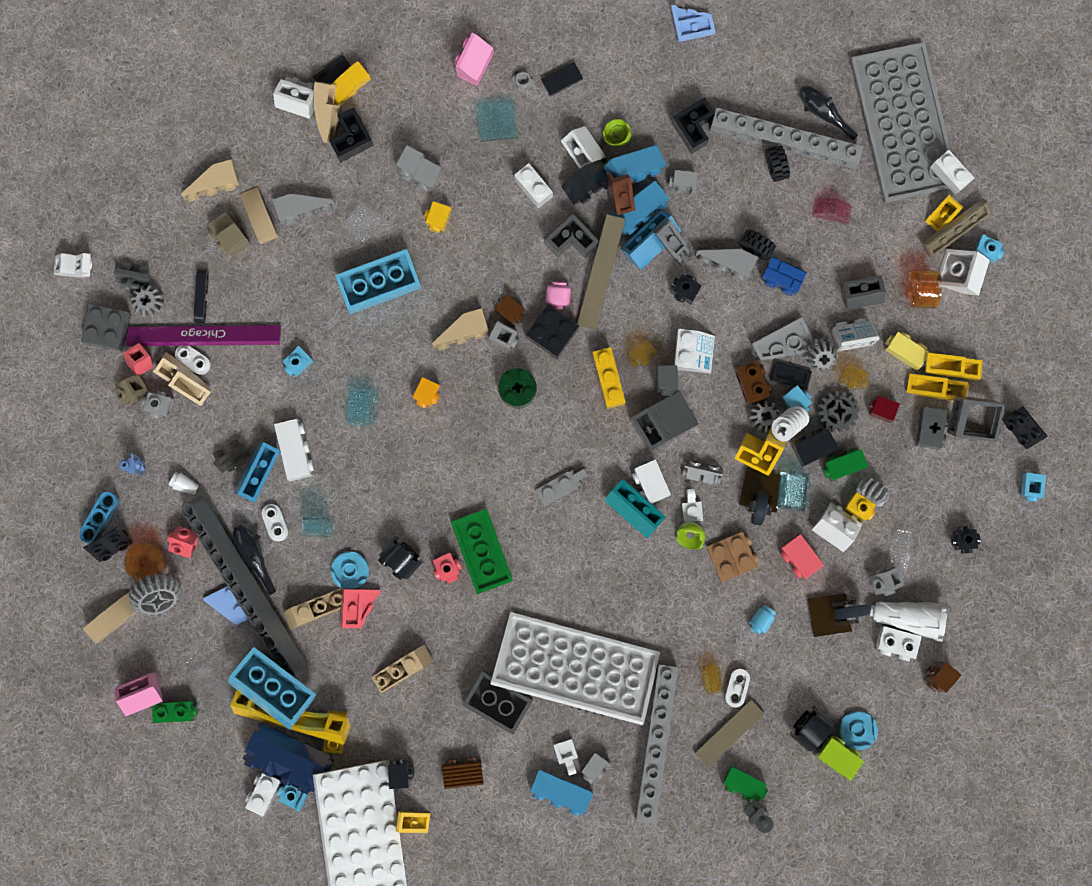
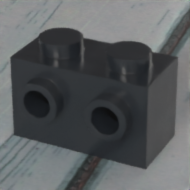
(815, 447)
(400, 773)

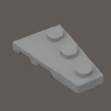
(785, 341)

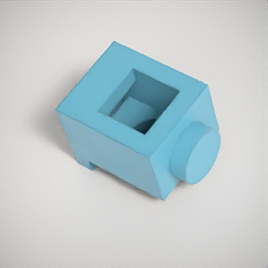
(982, 247)
(304, 362)
(1037, 481)
(299, 800)

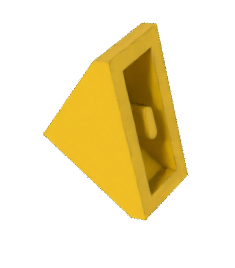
(944, 213)
(412, 822)

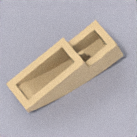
(325, 110)
(258, 215)
(182, 379)
(109, 619)

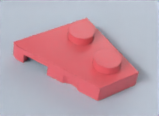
(356, 606)

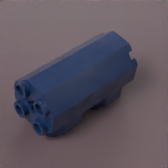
(286, 757)

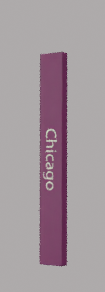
(204, 335)

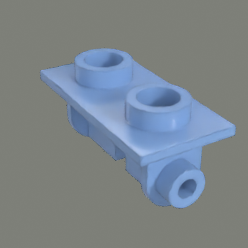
(133, 465)

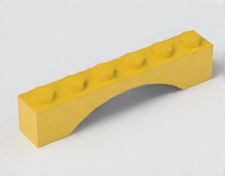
(320, 725)

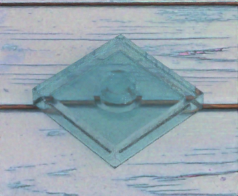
(497, 121)

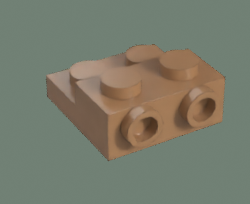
(732, 556)

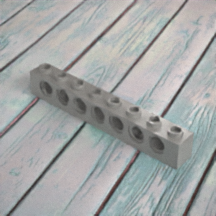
(791, 139)
(656, 744)

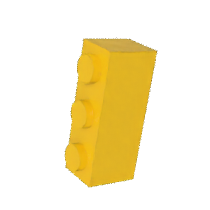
(608, 378)

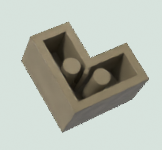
(230, 237)

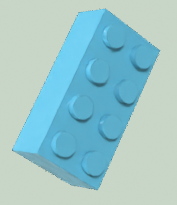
(378, 281)
(271, 688)

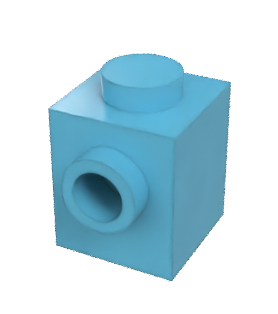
(797, 397)

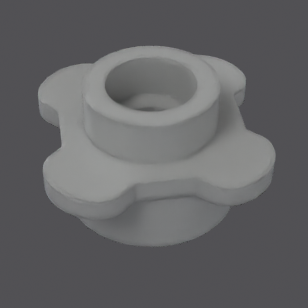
(523, 75)

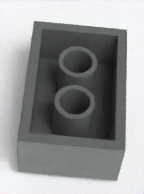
(497, 704)

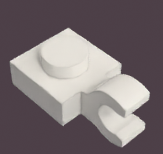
(692, 510)
(566, 753)

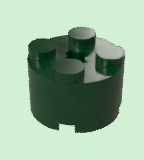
(523, 379)

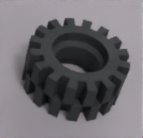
(777, 163)
(757, 244)

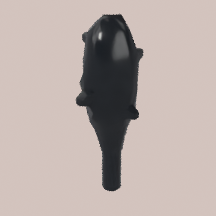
(824, 108)
(250, 552)

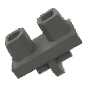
(131, 279)
(759, 818)

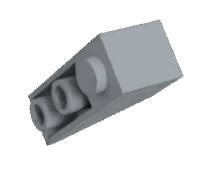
(295, 206)
(731, 260)

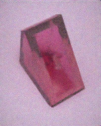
(832, 210)

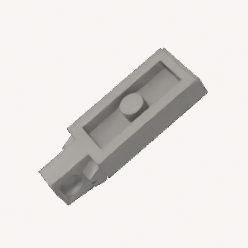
(560, 487)

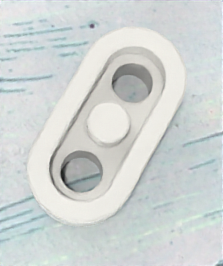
(192, 359)
(275, 522)
(738, 688)

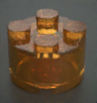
(924, 289)
(145, 551)

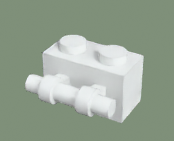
(295, 96)
(837, 527)

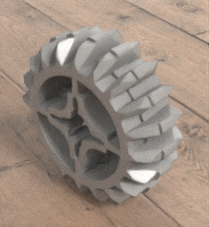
(155, 594)

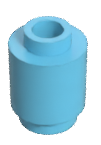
(762, 620)

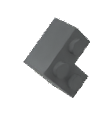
(572, 233)

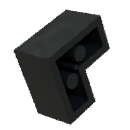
(689, 124)
(354, 139)
(586, 181)

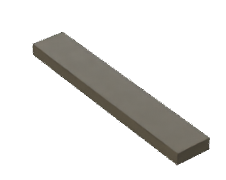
(601, 272)

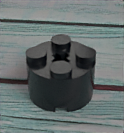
(400, 559)
(812, 729)

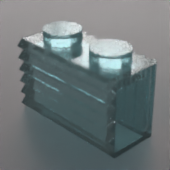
(361, 407)
(793, 491)
(317, 527)

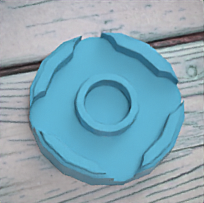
(354, 575)
(854, 734)

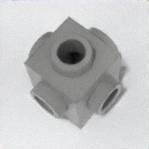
(162, 409)
(886, 581)

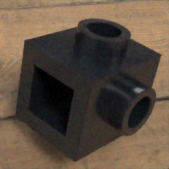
(685, 295)
(959, 543)

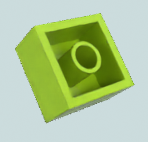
(839, 758)

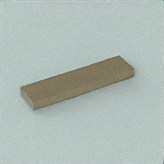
(957, 228)
(729, 733)

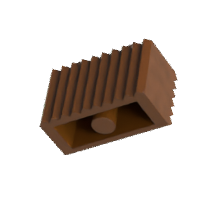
(462, 773)

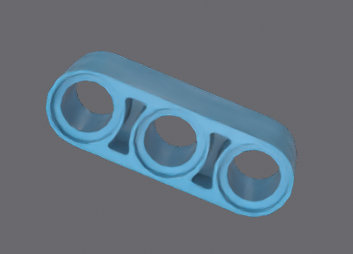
(99, 507)

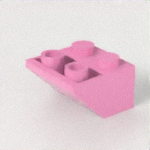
(474, 59)
(139, 694)

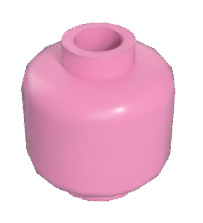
(558, 294)

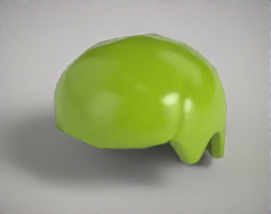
(621, 129)
(698, 540)

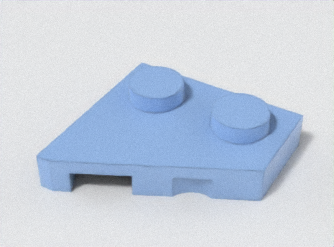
(691, 24)
(227, 605)

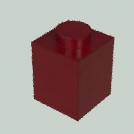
(883, 408)

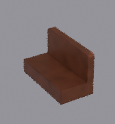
(620, 193)

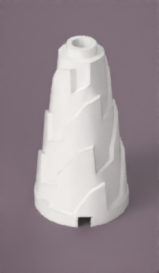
(921, 618)

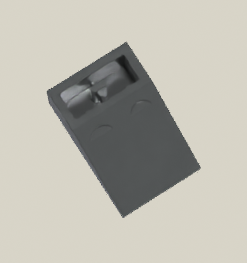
(663, 421)

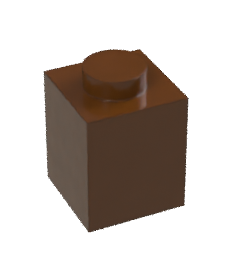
(510, 310)

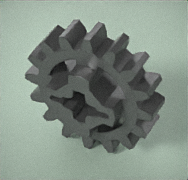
(837, 402)

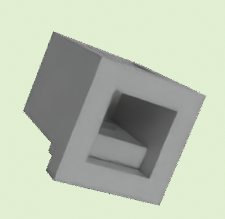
(683, 181)
(500, 330)
(594, 768)

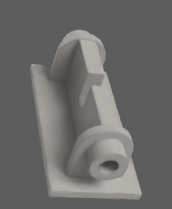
(710, 472)

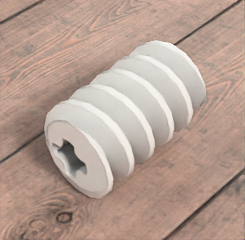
(790, 423)

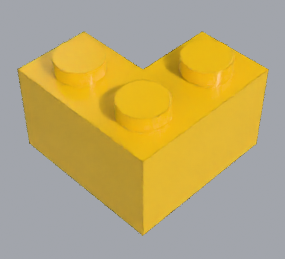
(759, 453)

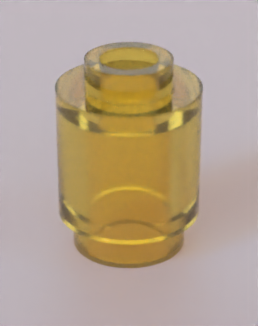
(712, 679)

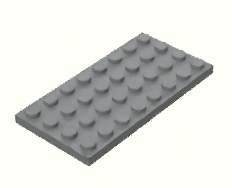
(902, 119)

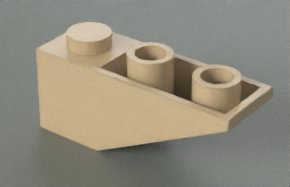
(216, 178)
(465, 327)
(314, 609)
(402, 669)

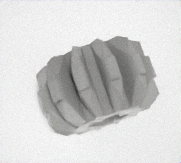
(149, 307)
(821, 355)
(762, 410)
(873, 491)

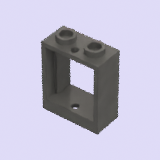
(959, 416)

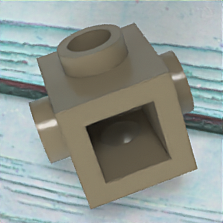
(130, 390)

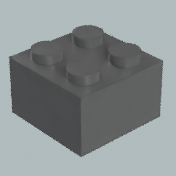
(106, 328)

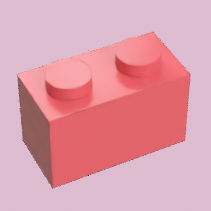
(801, 557)

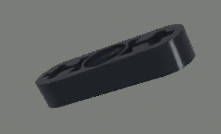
(201, 290)

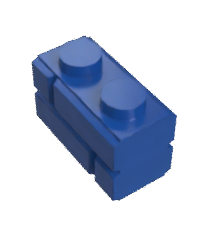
(783, 276)

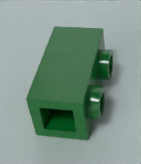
(842, 466)
(174, 712)
(745, 784)

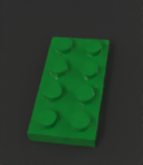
(481, 551)

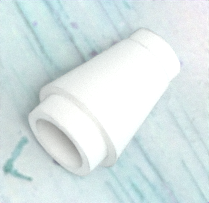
(183, 483)

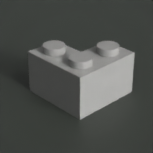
(415, 168)

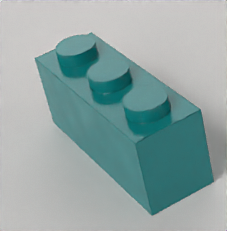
(634, 508)

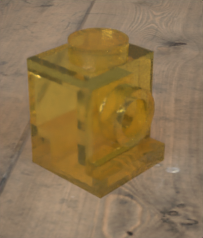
(642, 354)
(854, 377)

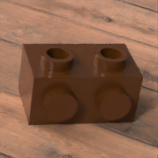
(753, 382)
(941, 677)

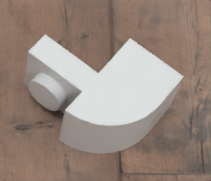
(73, 265)

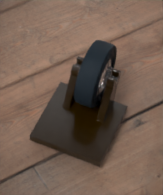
(759, 494)
(834, 614)

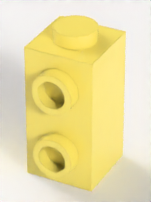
(906, 350)

